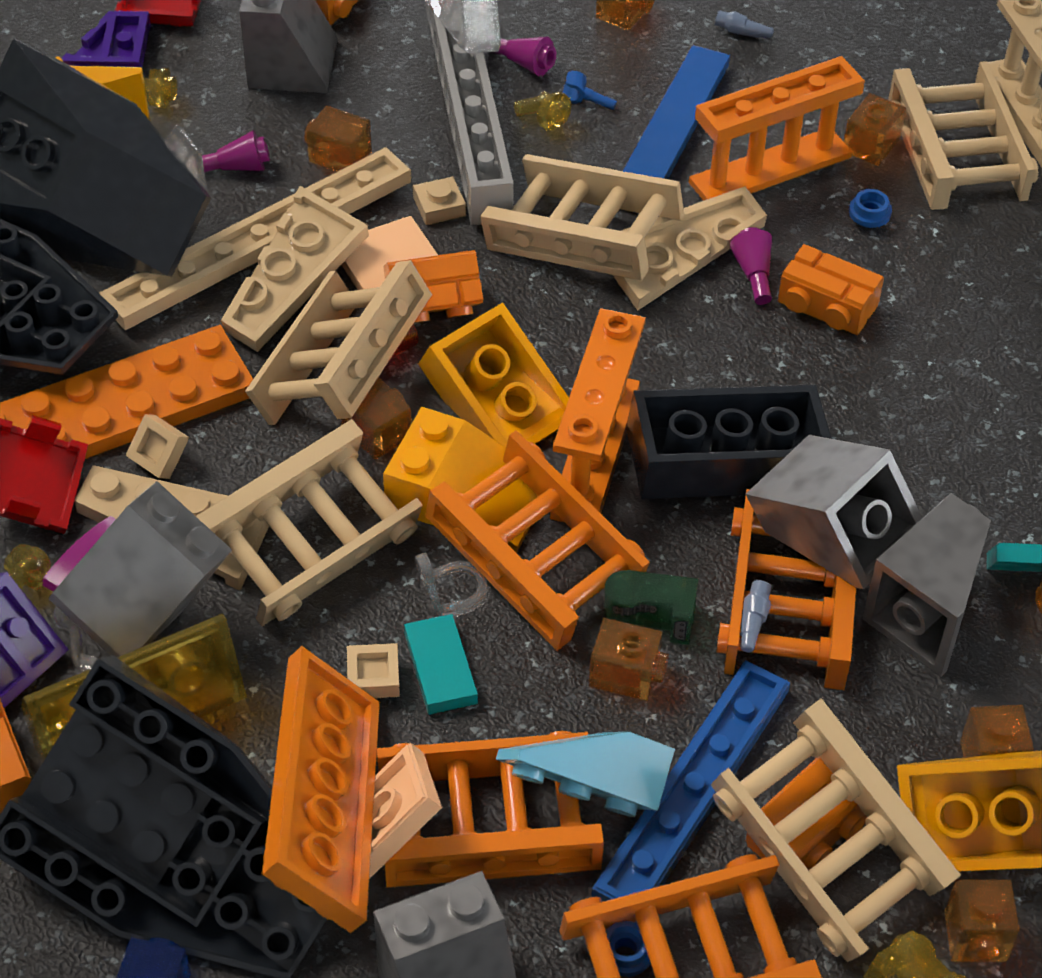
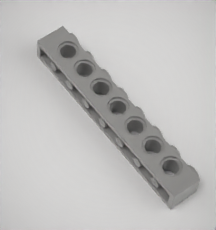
(473, 123)

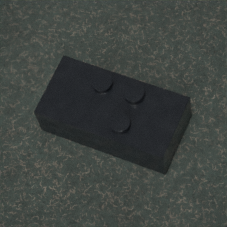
(717, 437)

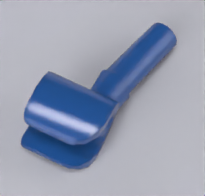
(577, 91)

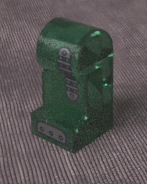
(652, 601)

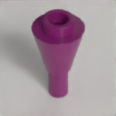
(533, 54)
(242, 154)
(753, 254)

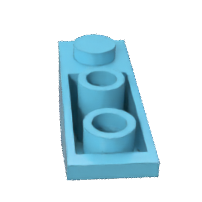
(610, 765)

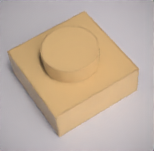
(439, 200)
(157, 446)
(374, 669)

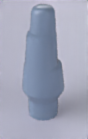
(739, 24)
(754, 613)

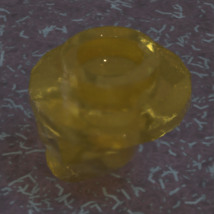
(160, 87)
(551, 109)
(27, 566)

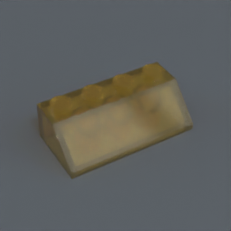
(190, 666)

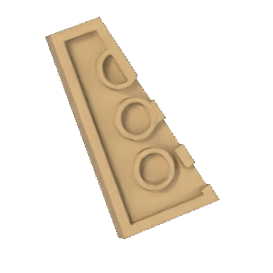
(685, 246)
(306, 247)
(111, 491)

